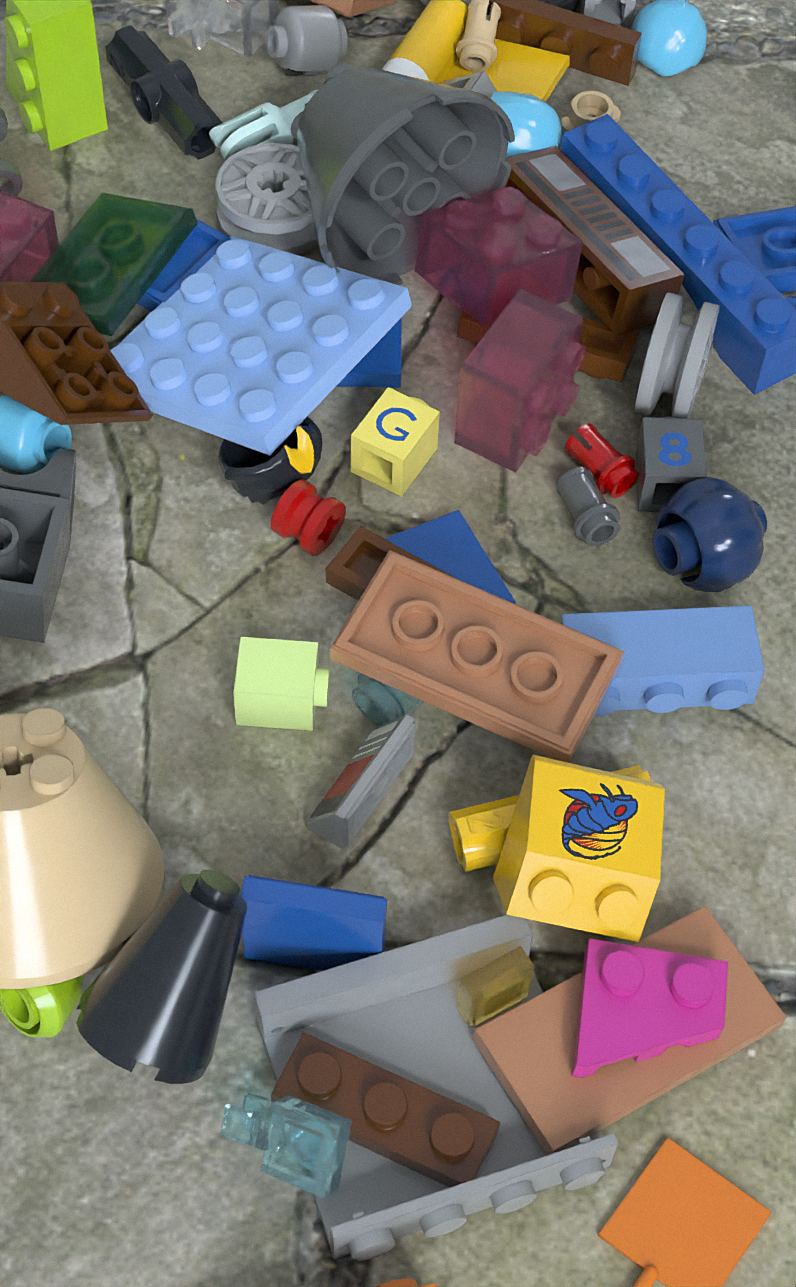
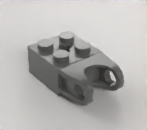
(34, 544)

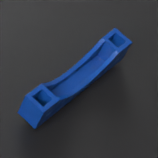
(754, 319)

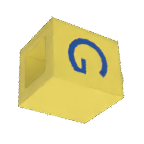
(394, 441)

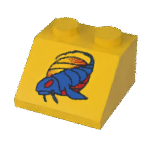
(583, 849)

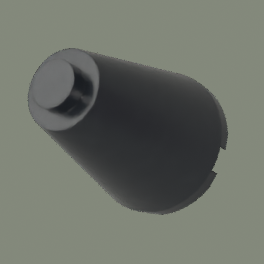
(169, 982)

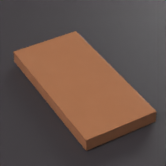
(477, 656)
(536, 1044)

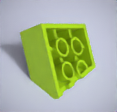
(55, 69)

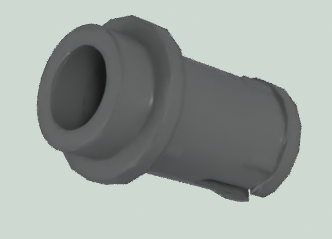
(593, 517)

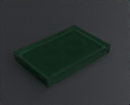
(117, 255)

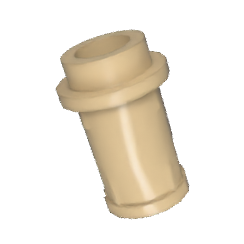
(477, 46)

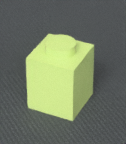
(279, 683)

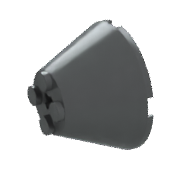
(385, 152)

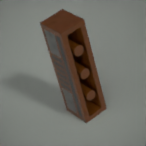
(618, 266)

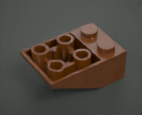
(59, 359)

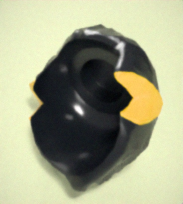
(269, 476)

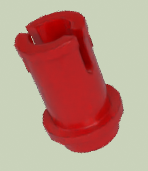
(610, 469)

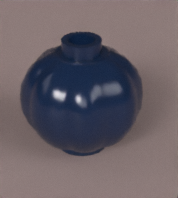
(710, 527)

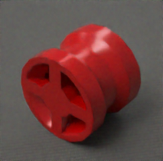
(308, 517)

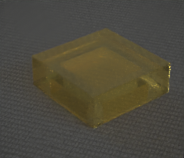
(495, 986)

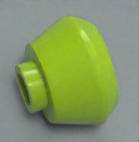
(42, 1009)

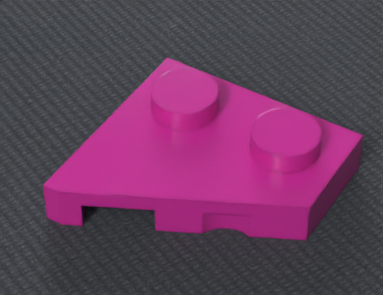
(644, 1002)

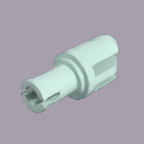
(258, 126)

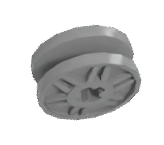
(266, 198)
(676, 357)

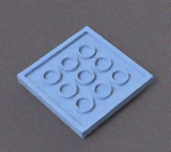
(256, 341)

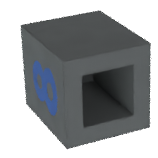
(667, 457)

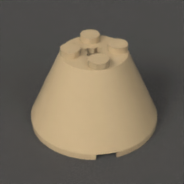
(72, 856)

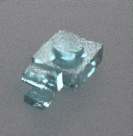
(297, 1138)

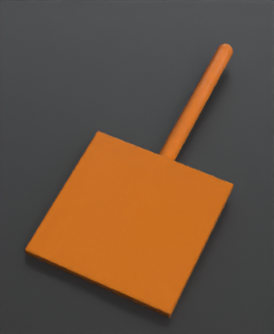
(683, 1222)

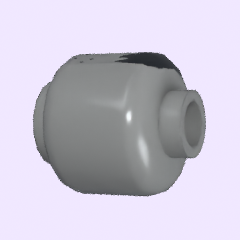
(307, 40)

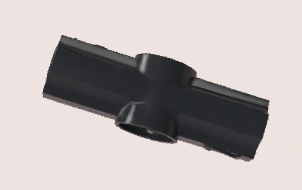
(163, 91)

